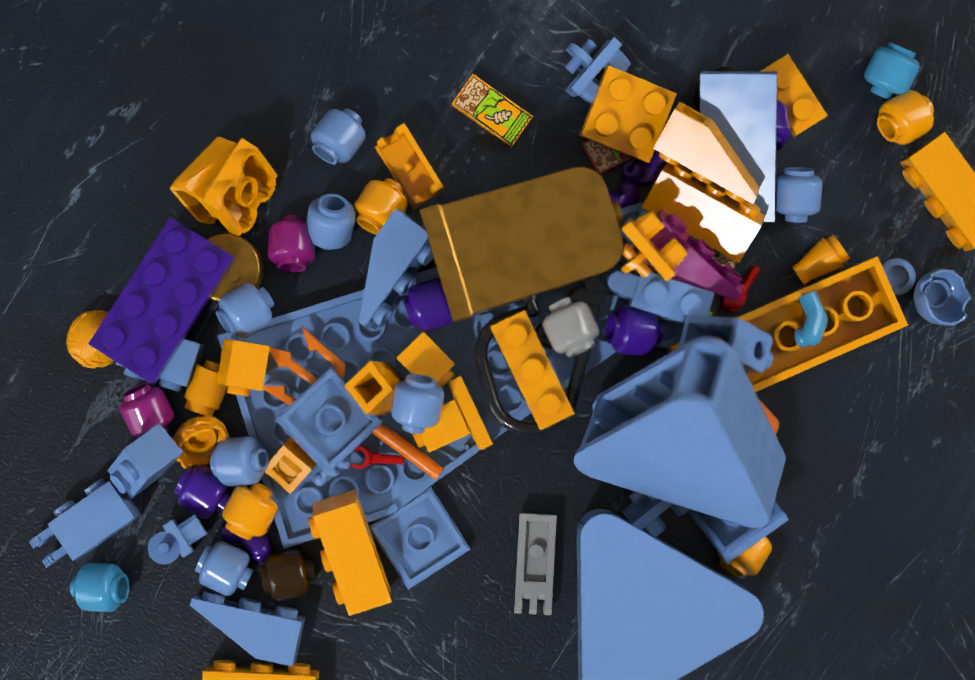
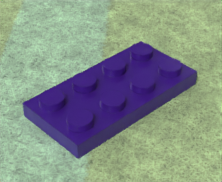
(162, 301)

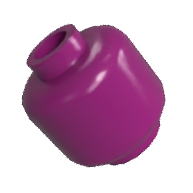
(290, 244)
(145, 408)

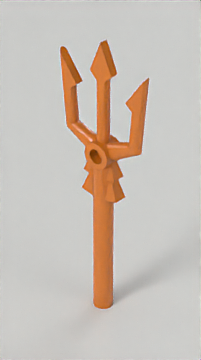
(383, 432)

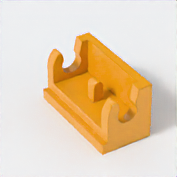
(409, 166)

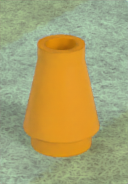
(822, 259)

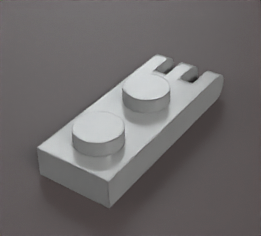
(535, 561)

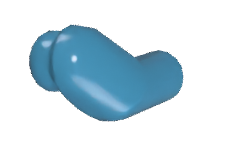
(815, 323)

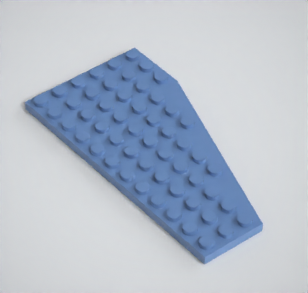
(337, 326)

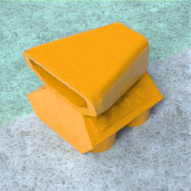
(226, 184)

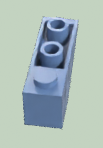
(394, 260)
(258, 630)

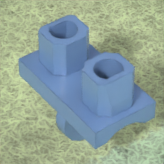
(585, 83)
(645, 513)
(177, 540)

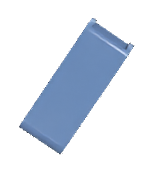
(688, 436)
(651, 606)

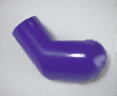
(643, 173)

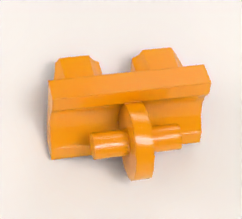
(663, 259)

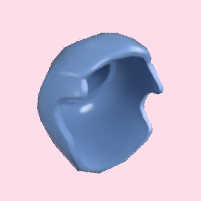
(941, 297)

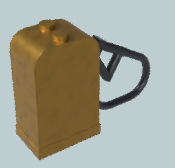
(520, 246)

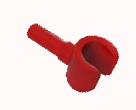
(735, 305)
(376, 458)

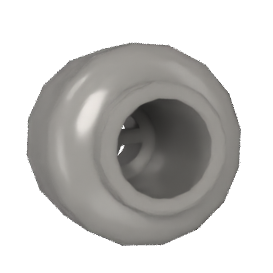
(570, 327)

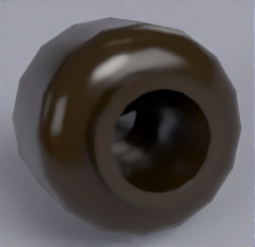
(286, 574)

